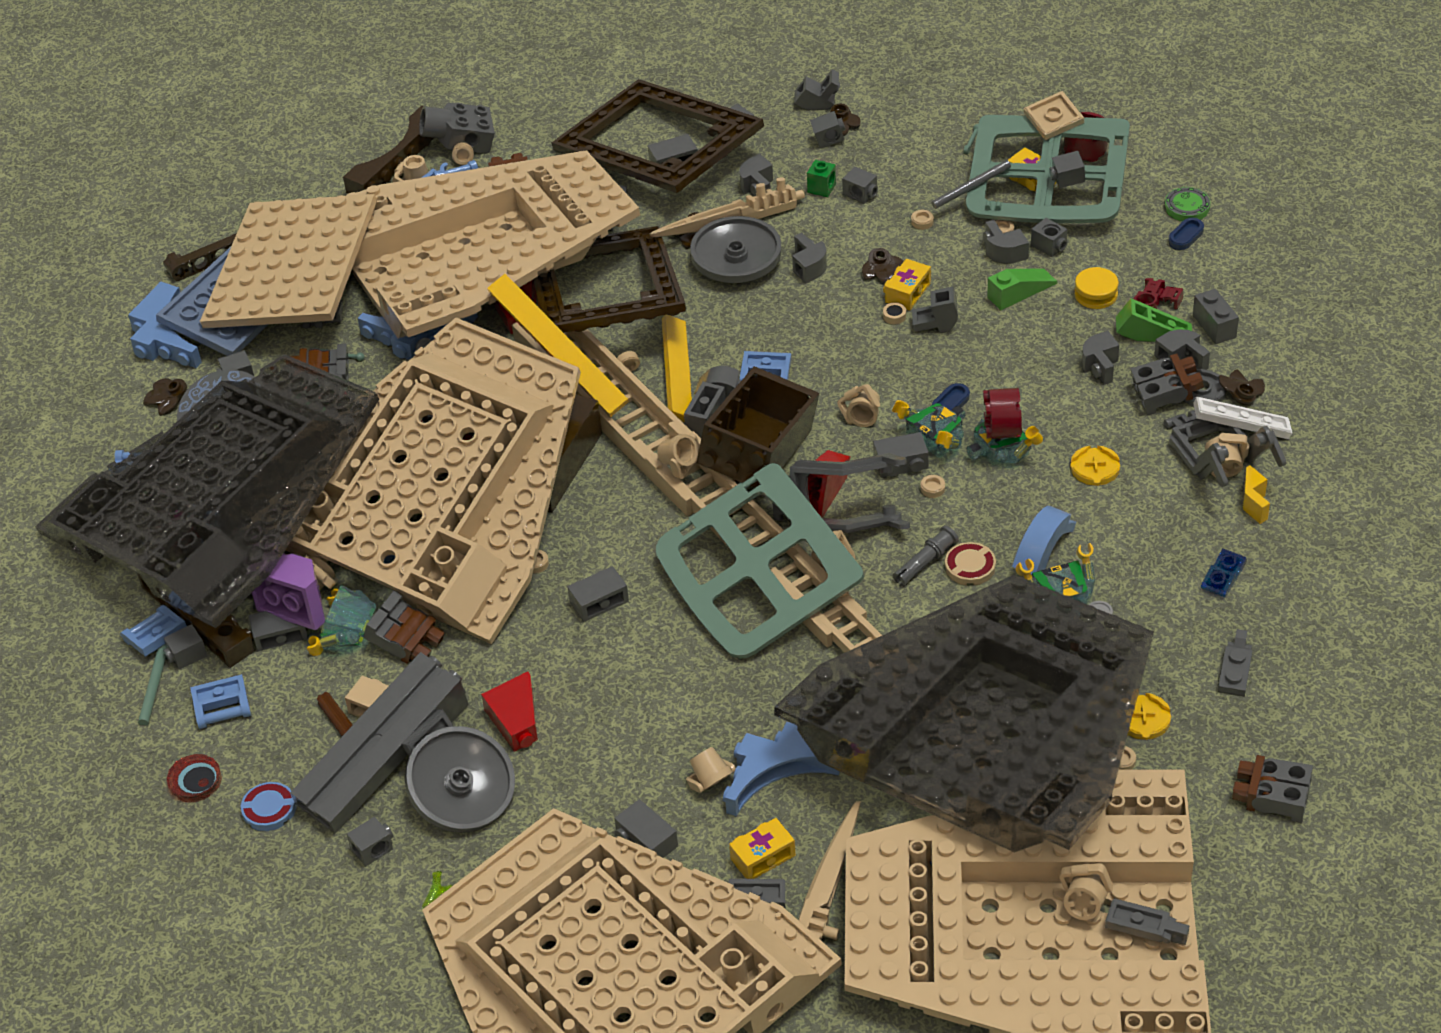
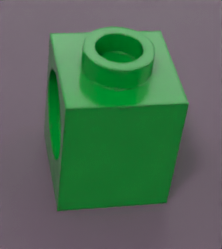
(821, 178)

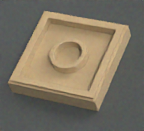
(1053, 115)

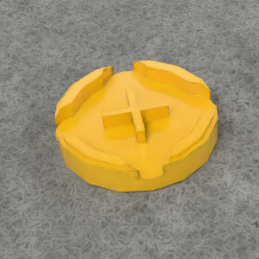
(1095, 465)
(1150, 717)

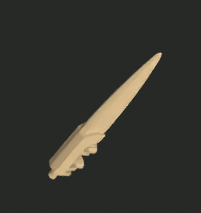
(762, 205)
(820, 895)

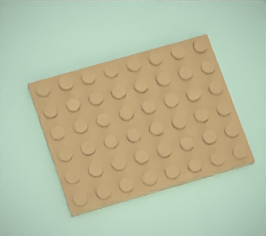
(289, 261)

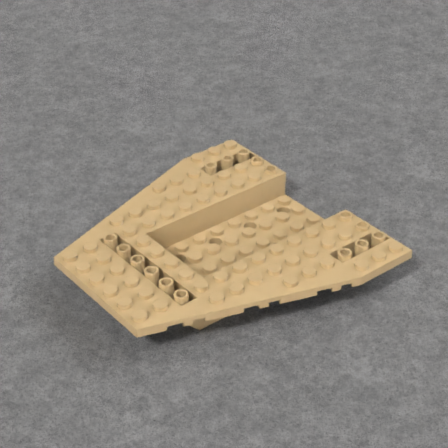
(453, 234)
(487, 518)
(923, 934)
(722, 945)

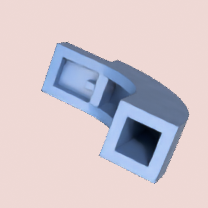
(1042, 537)

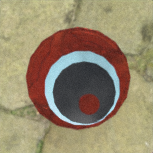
(194, 777)

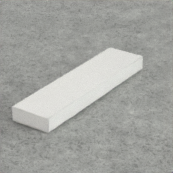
(1241, 417)

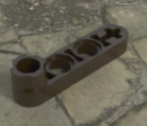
(178, 265)

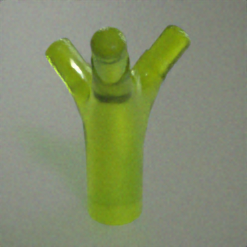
(436, 889)

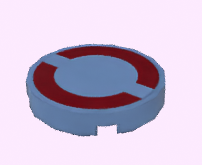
(268, 806)

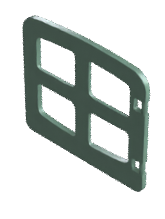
(1111, 174)
(754, 562)

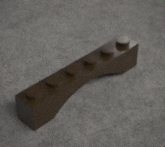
(382, 169)

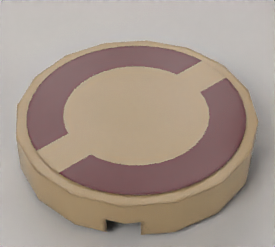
(970, 563)

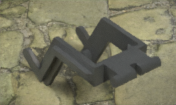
(1210, 461)
(803, 468)

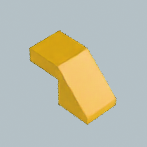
(1254, 491)

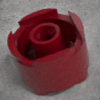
(1088, 148)
(1002, 413)

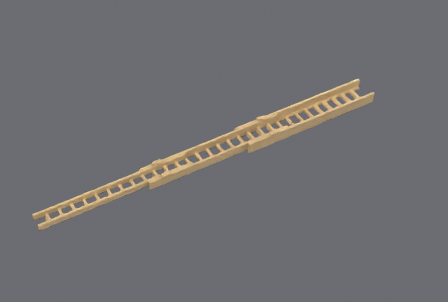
(683, 495)

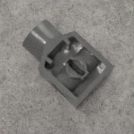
(459, 124)

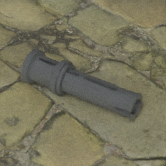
(933, 549)

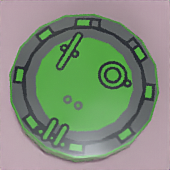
(1187, 203)

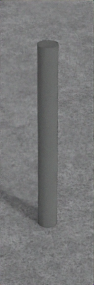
(967, 186)

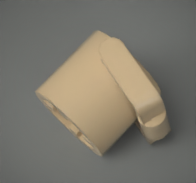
(1235, 461)
(1086, 891)

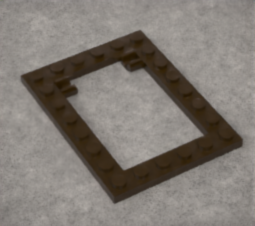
(673, 175)
(663, 300)

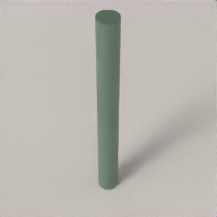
(152, 687)

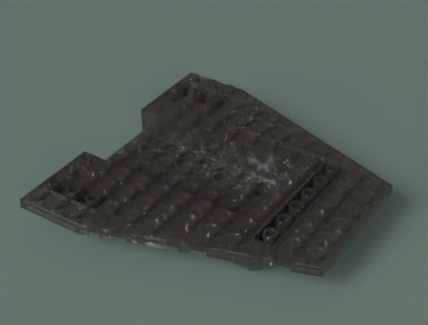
(227, 525)
(1036, 650)

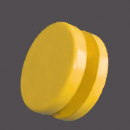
(1096, 288)

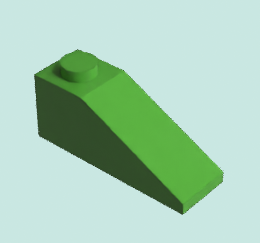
(1016, 285)
(1146, 323)

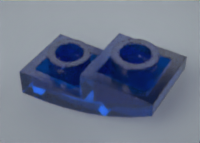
(1224, 572)

